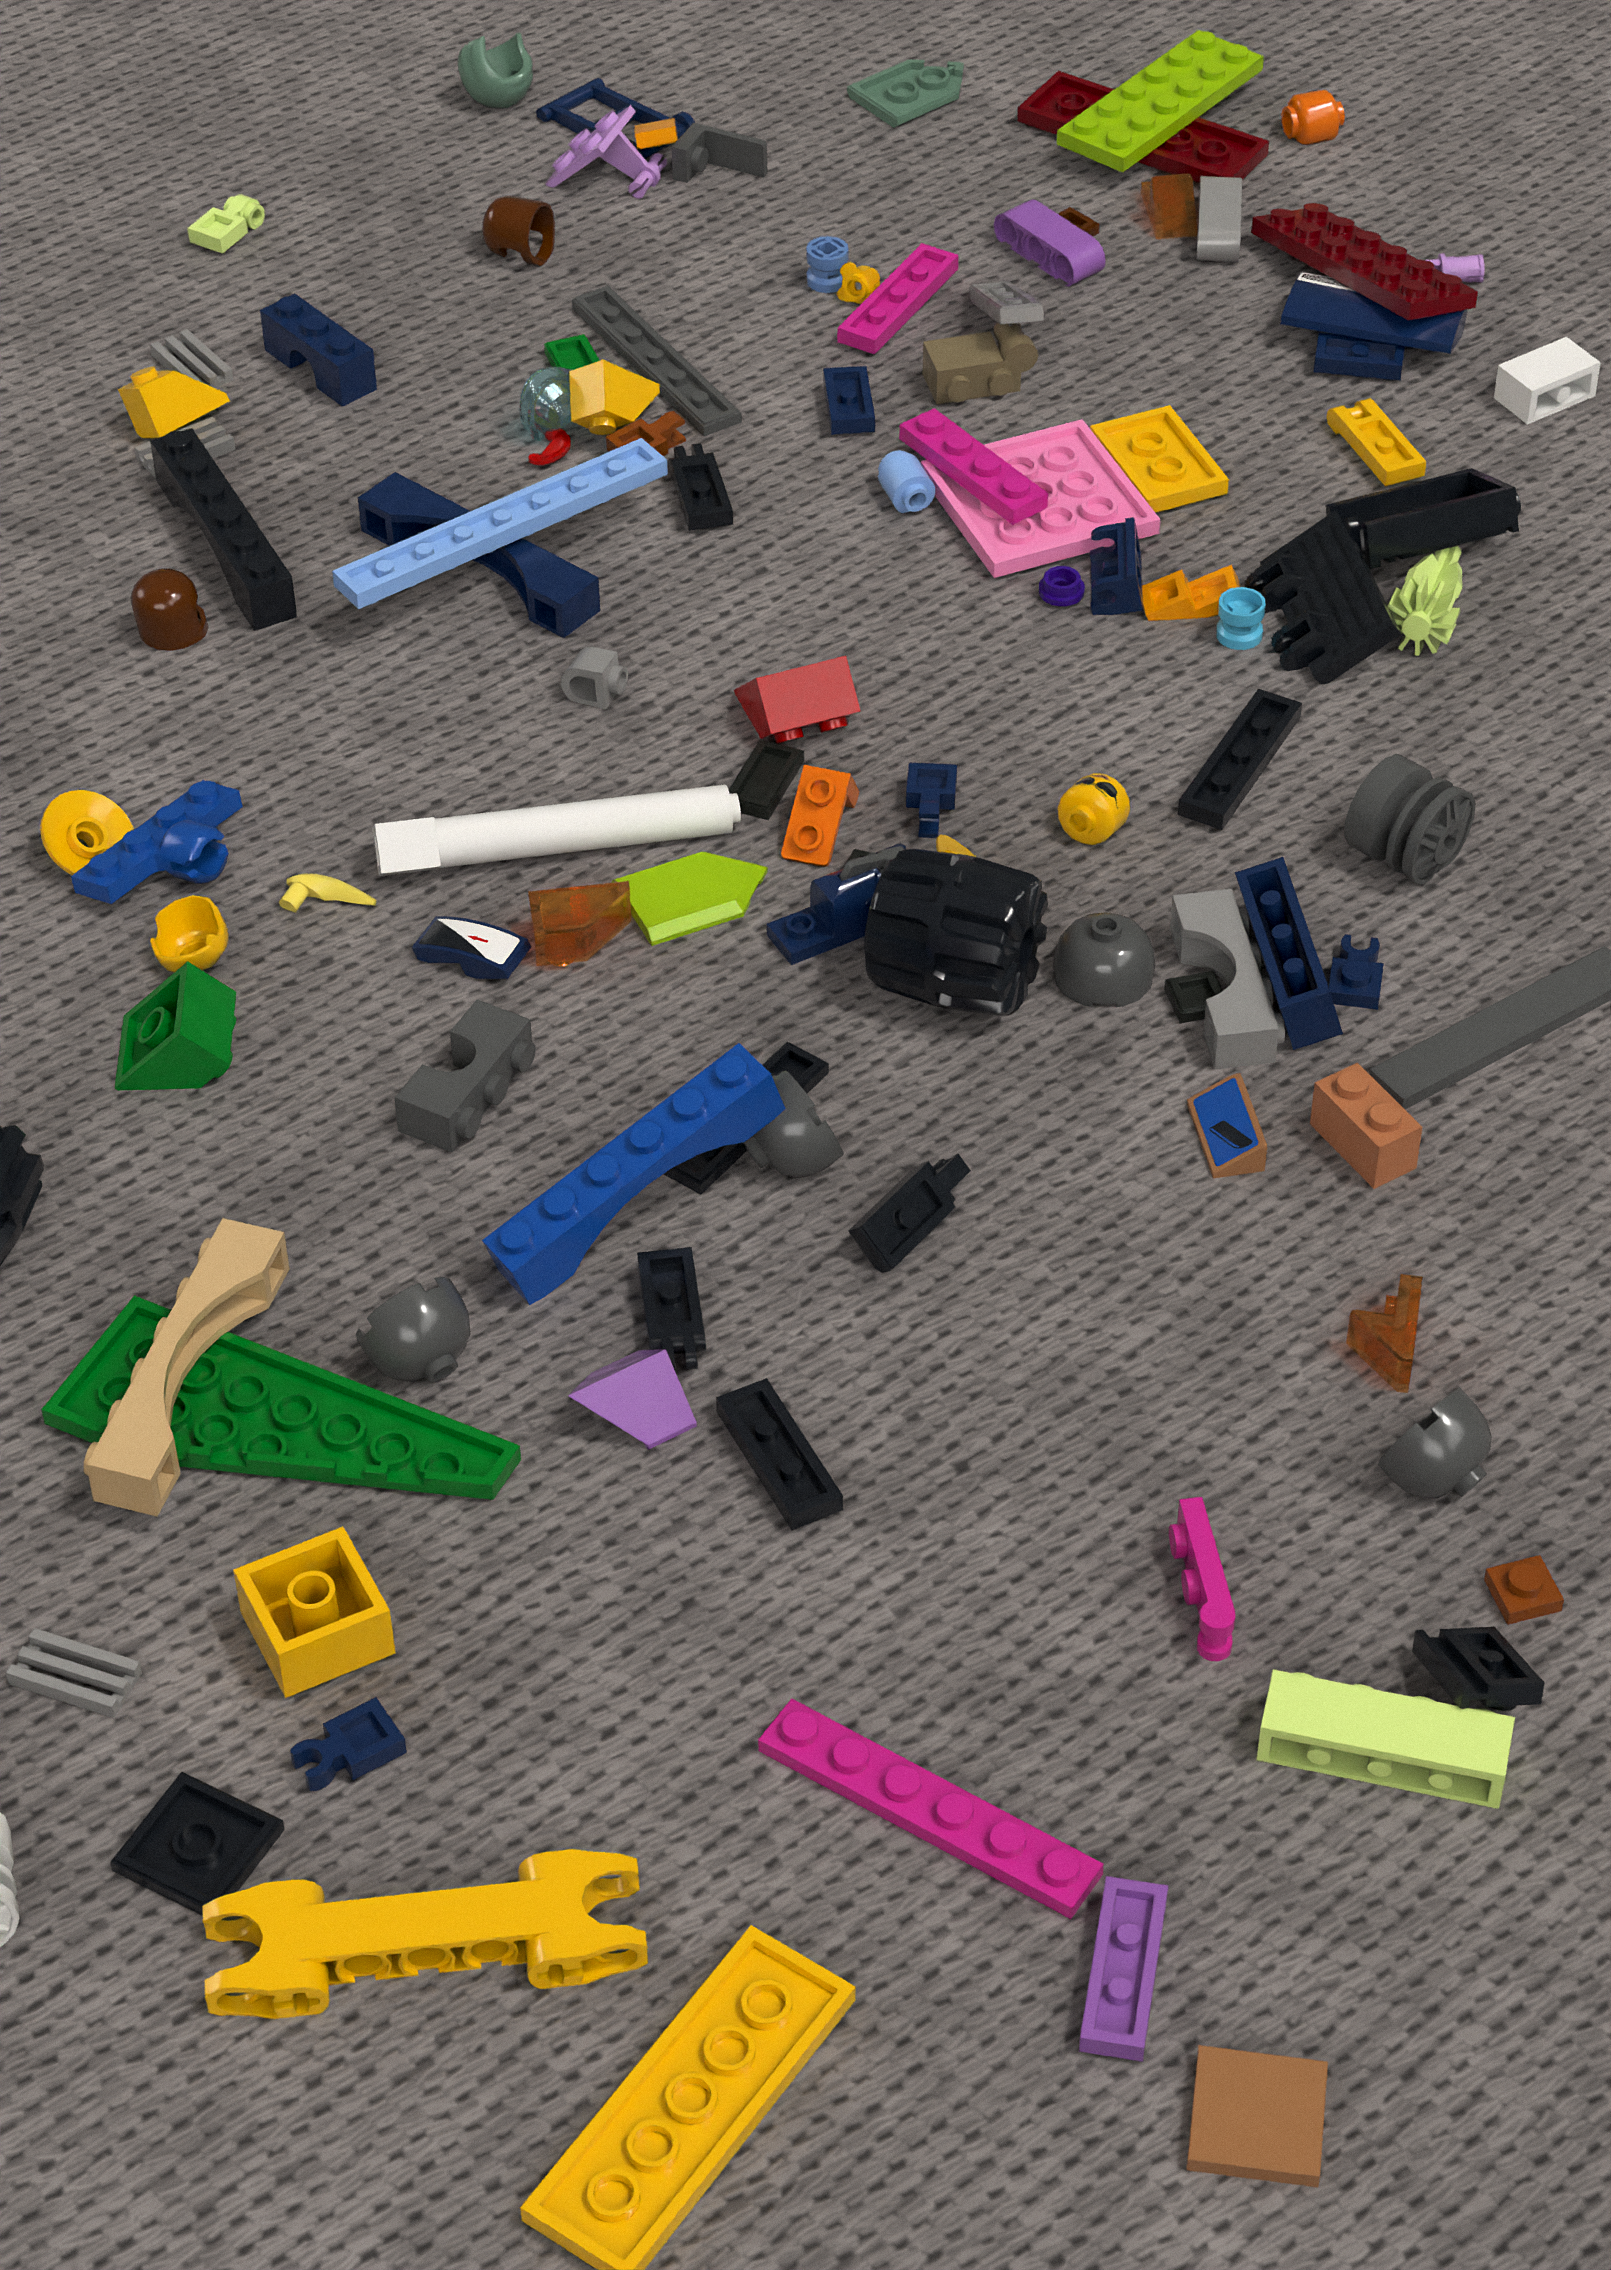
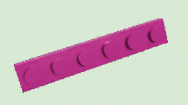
(931, 1808)

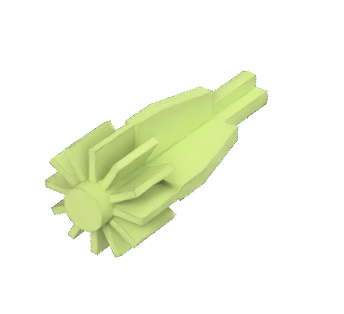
(1427, 598)

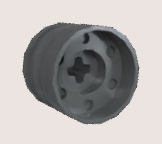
(1409, 818)

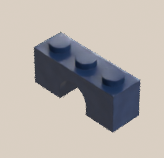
(302, 333)

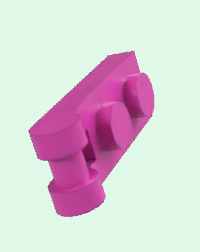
(1203, 1579)

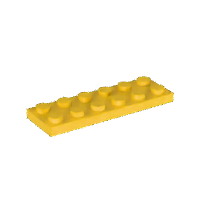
(688, 2105)

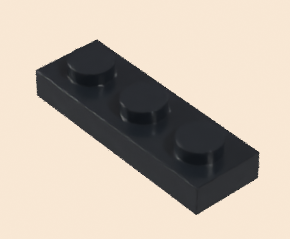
(779, 1454)

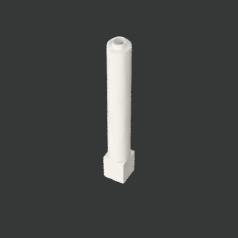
(553, 829)

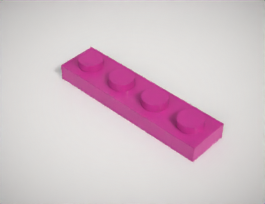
(897, 298)
(973, 466)

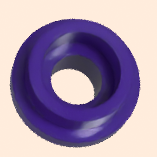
(1061, 586)

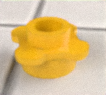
(865, 275)

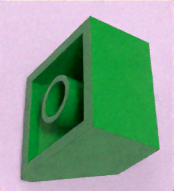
(178, 1034)

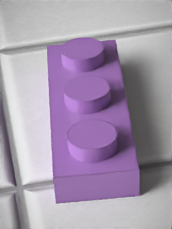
(1123, 1969)

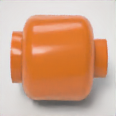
(1312, 117)

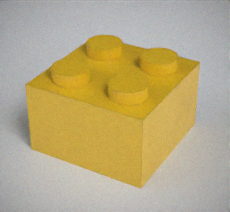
(314, 1611)

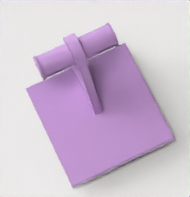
(613, 147)

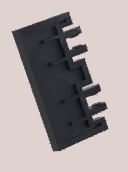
(1328, 600)

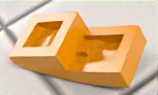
(1177, 598)

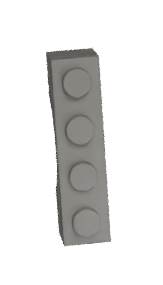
(1239, 1020)

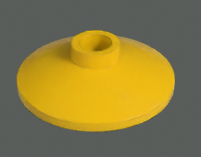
(85, 817)

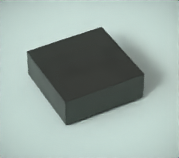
(1190, 993)

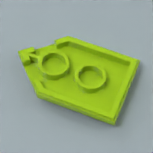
(691, 894)

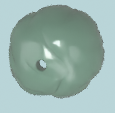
(497, 75)

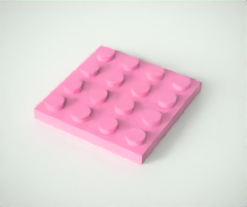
(1082, 490)

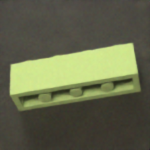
(1385, 1738)

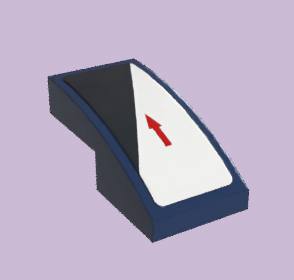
(479, 947)

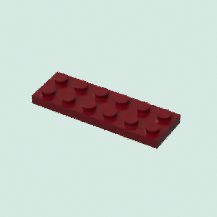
(1197, 149)
(1364, 262)

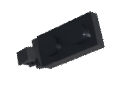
(908, 1212)

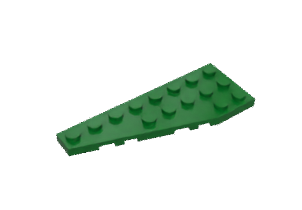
(284, 1417)

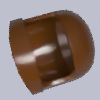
(509, 223)
(168, 610)

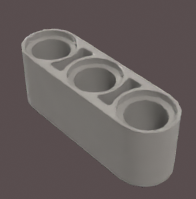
(1219, 219)

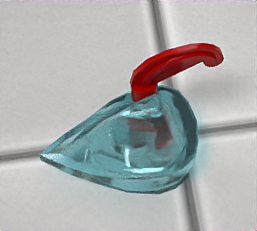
(546, 411)

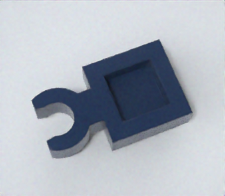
(1356, 975)
(354, 1741)

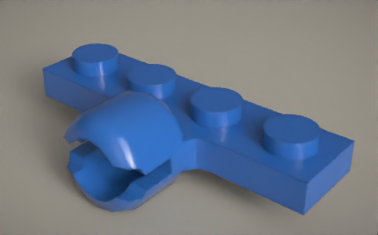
(170, 841)

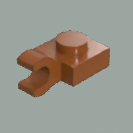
(659, 434)

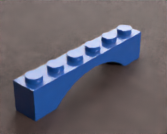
(712, 1110)

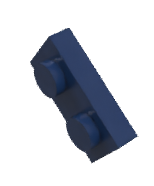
(1358, 357)
(849, 400)

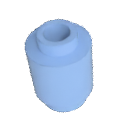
(905, 481)

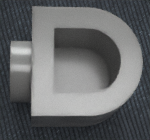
(594, 677)

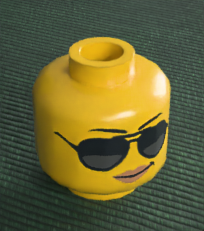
(1096, 805)

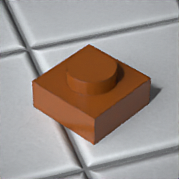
(1523, 1589)

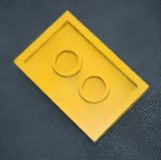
(1162, 458)

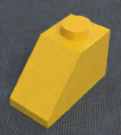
(608, 396)
(167, 400)

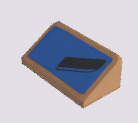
(1228, 1128)

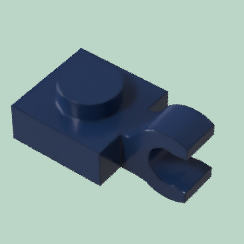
(931, 789)

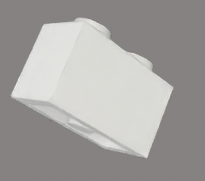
(1547, 380)

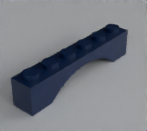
(551, 588)

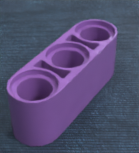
(1050, 241)

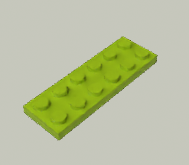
(1160, 100)

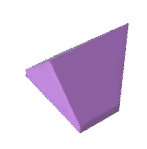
(639, 1397)

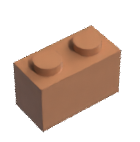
(1365, 1125)

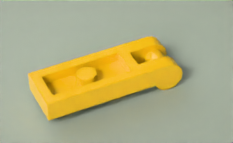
(1377, 442)

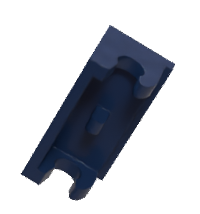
(1116, 570)

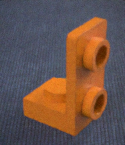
(818, 814)

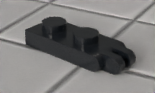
(700, 488)
(672, 1303)

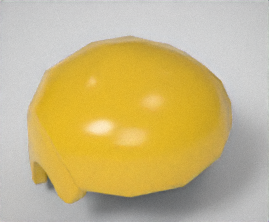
(190, 932)

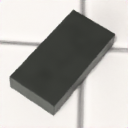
(766, 778)

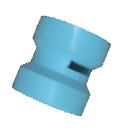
(1241, 618)

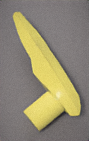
(323, 888)

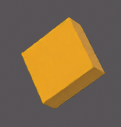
(656, 133)

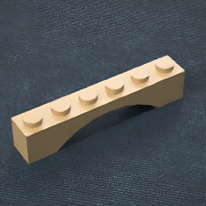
(233, 1280)

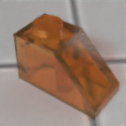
(577, 920)

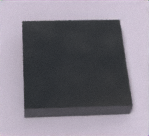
(197, 1844)

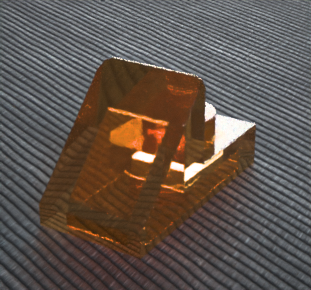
(1170, 205)
(1389, 1337)

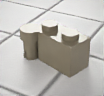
(976, 366)

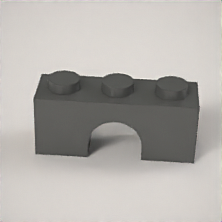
(450, 1105)

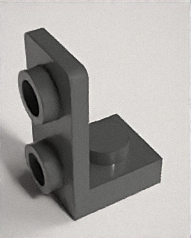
(718, 147)

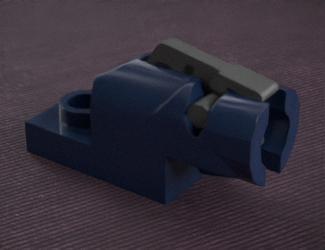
(836, 909)

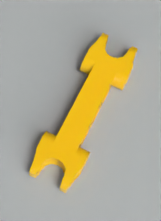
(330, 1943)

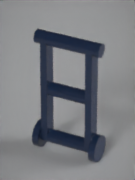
(559, 111)

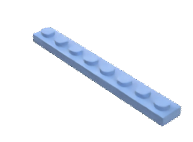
(499, 523)

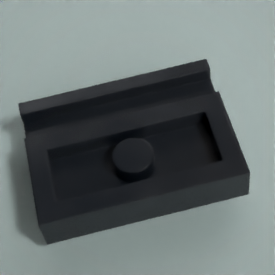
(1479, 1666)

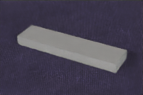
(1005, 302)

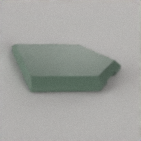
(908, 90)

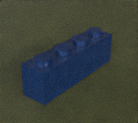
(1288, 953)

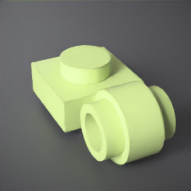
(224, 227)

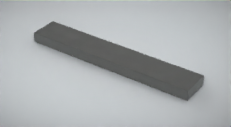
(656, 360)
(1497, 1030)

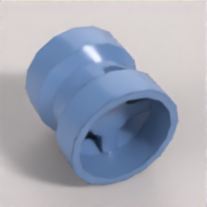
(826, 258)

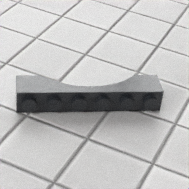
(249, 562)

